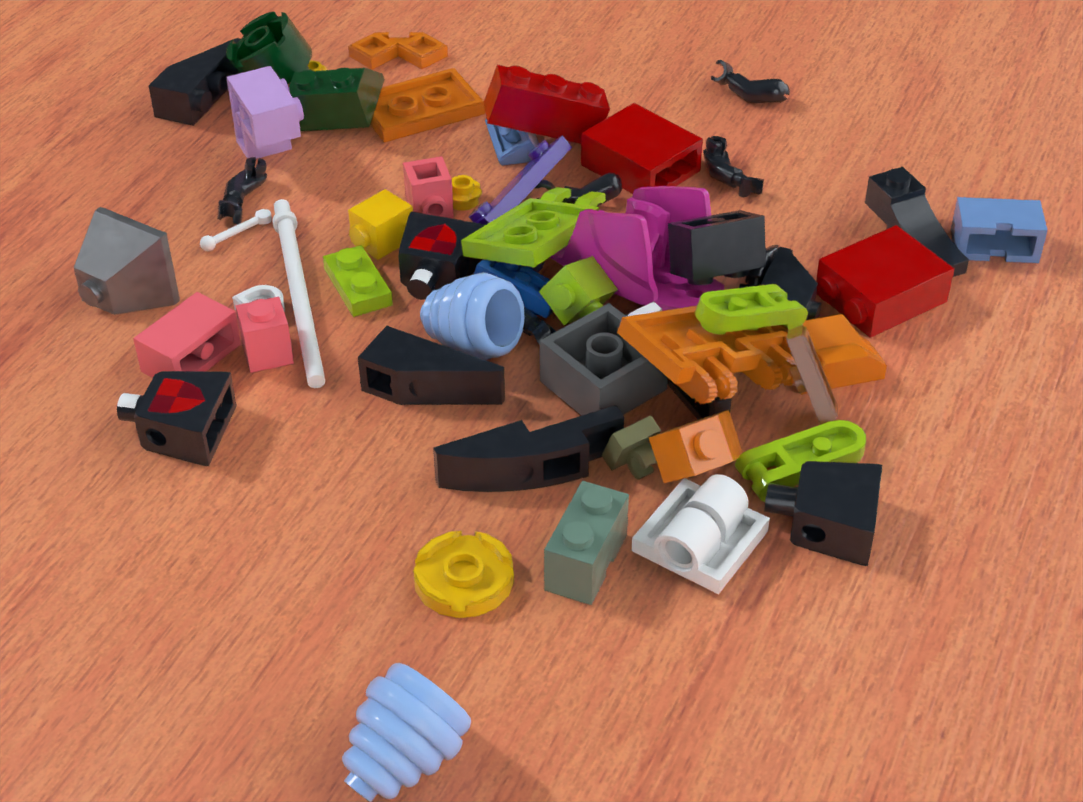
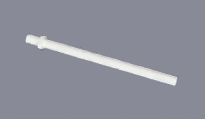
(285, 224)

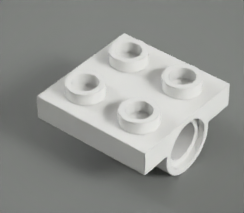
(702, 531)

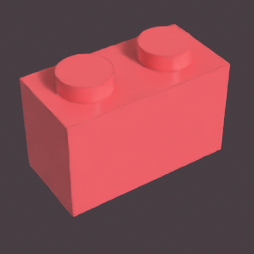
(188, 337)

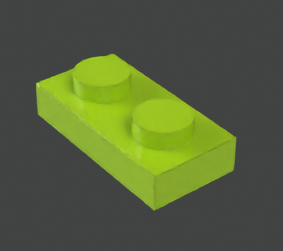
(357, 280)

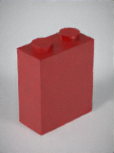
(641, 149)
(883, 280)

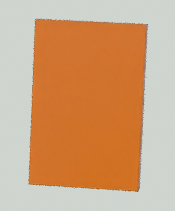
(424, 105)

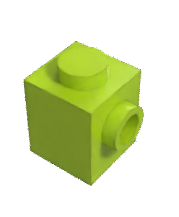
(578, 290)

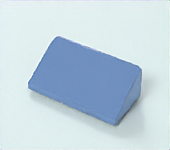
(511, 145)

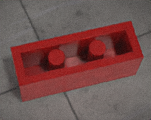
(543, 103)

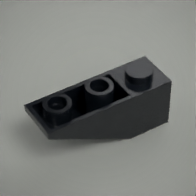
(192, 85)
(427, 373)

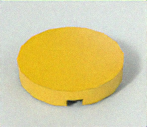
(463, 574)

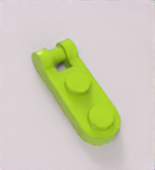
(748, 309)
(823, 443)

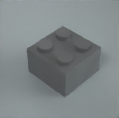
(596, 367)

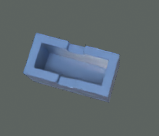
(999, 229)

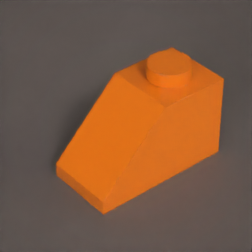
(696, 447)

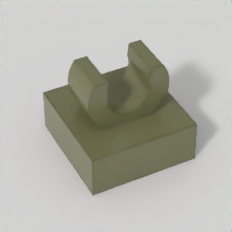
(633, 448)

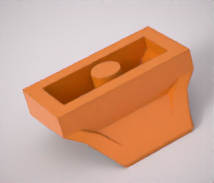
(844, 353)

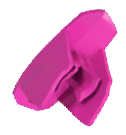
(636, 245)

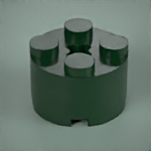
(272, 43)

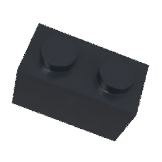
(717, 246)

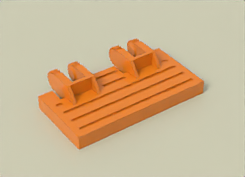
(706, 361)

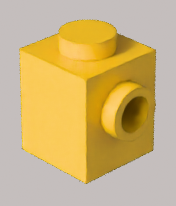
(379, 223)

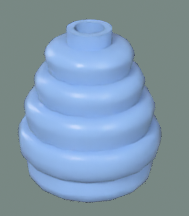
(475, 315)
(402, 733)

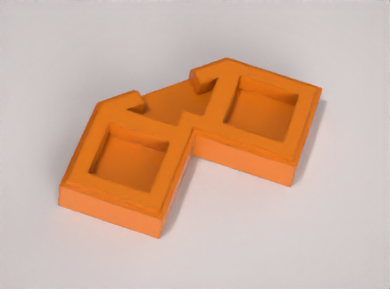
(380, 48)

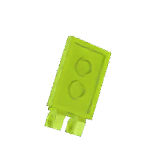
(531, 229)

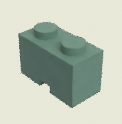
(586, 542)

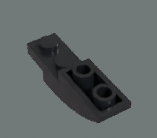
(524, 460)

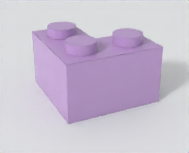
(263, 112)

